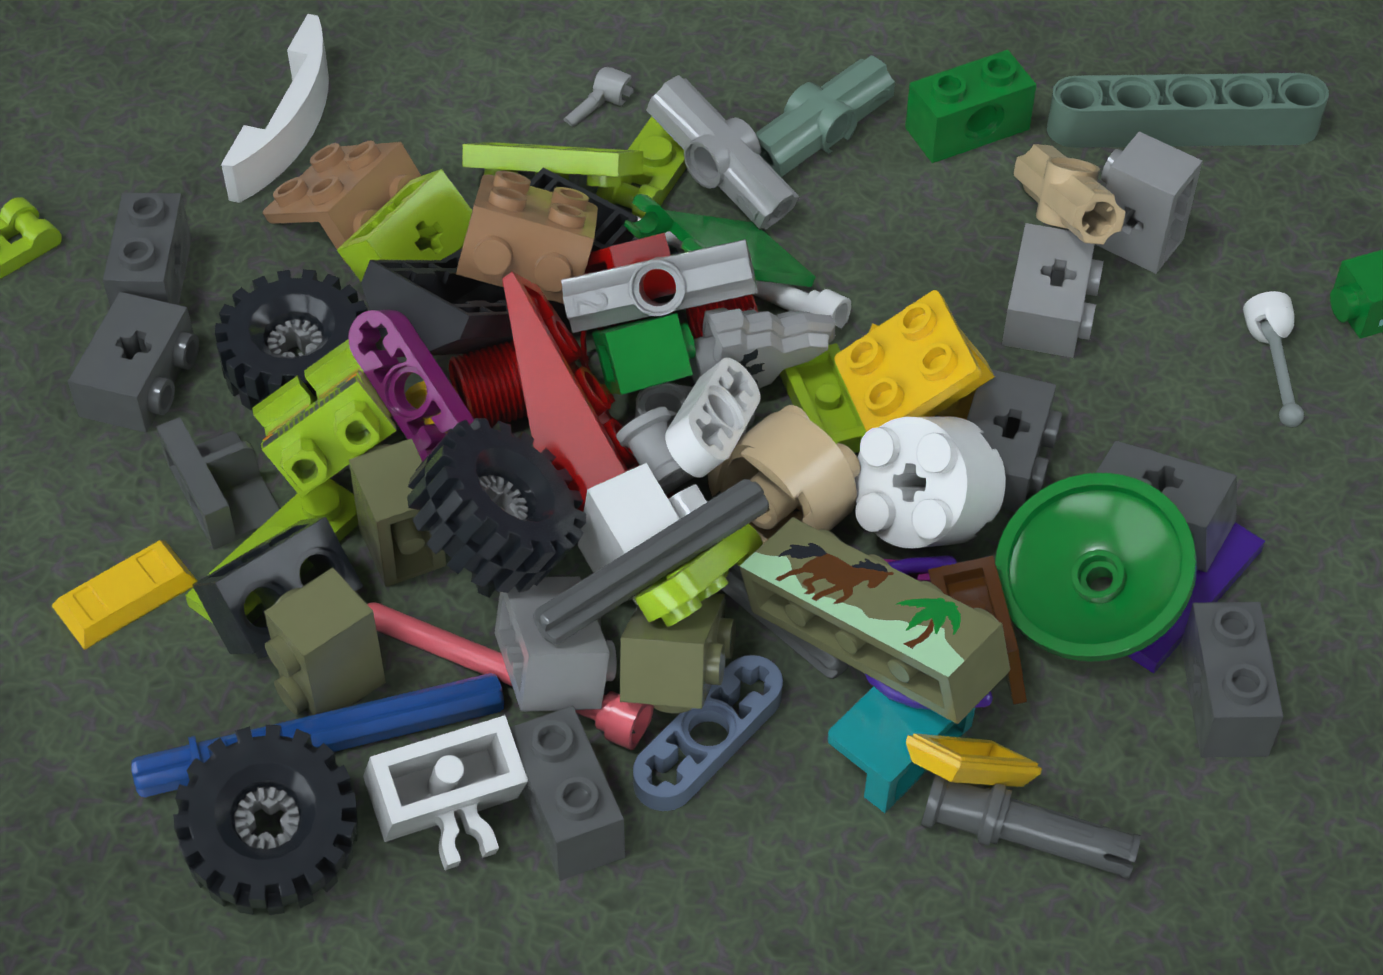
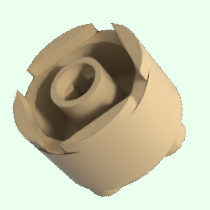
(795, 468)

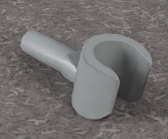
(609, 87)

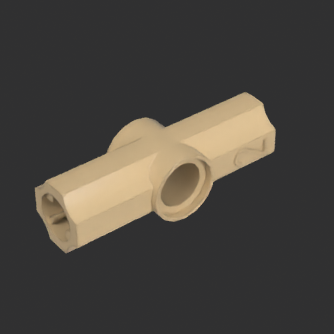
(1069, 194)

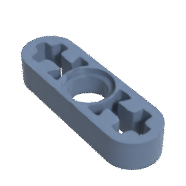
(691, 777)

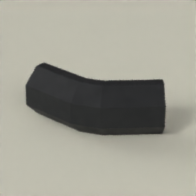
(461, 312)

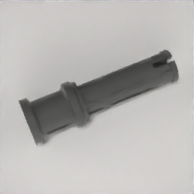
(996, 815)

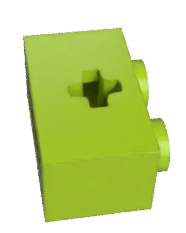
(418, 223)

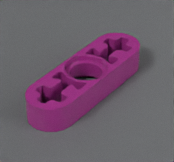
(390, 375)

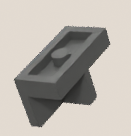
(218, 482)

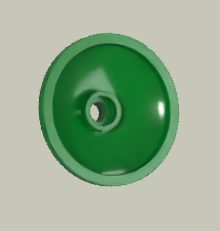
(1090, 531)

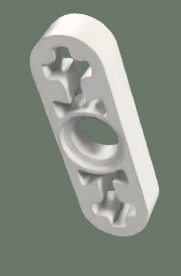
(712, 418)

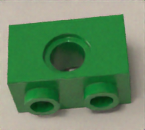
(970, 106)

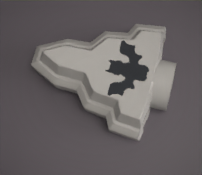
(761, 341)

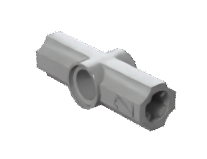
(722, 152)
(619, 293)

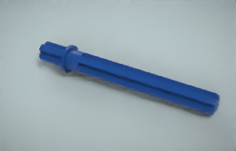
(340, 727)

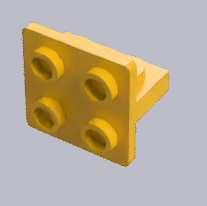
(912, 364)

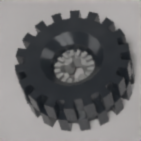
(277, 317)
(496, 505)
(272, 776)

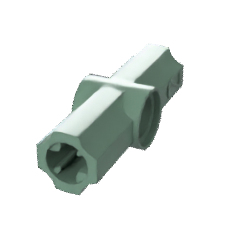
(824, 114)

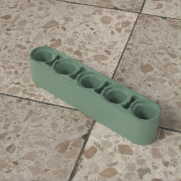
(1187, 109)

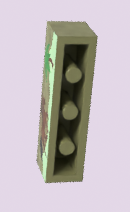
(877, 619)

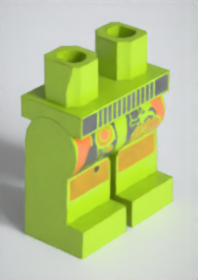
(317, 436)

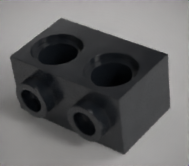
(269, 572)

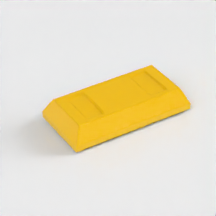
(123, 593)
(971, 760)

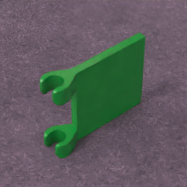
(697, 231)

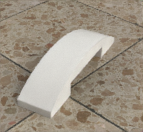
(264, 154)

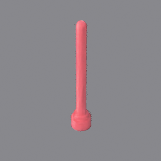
(614, 718)

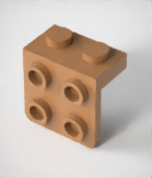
(343, 187)
(527, 233)

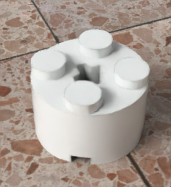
(927, 481)

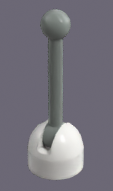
(1279, 317)

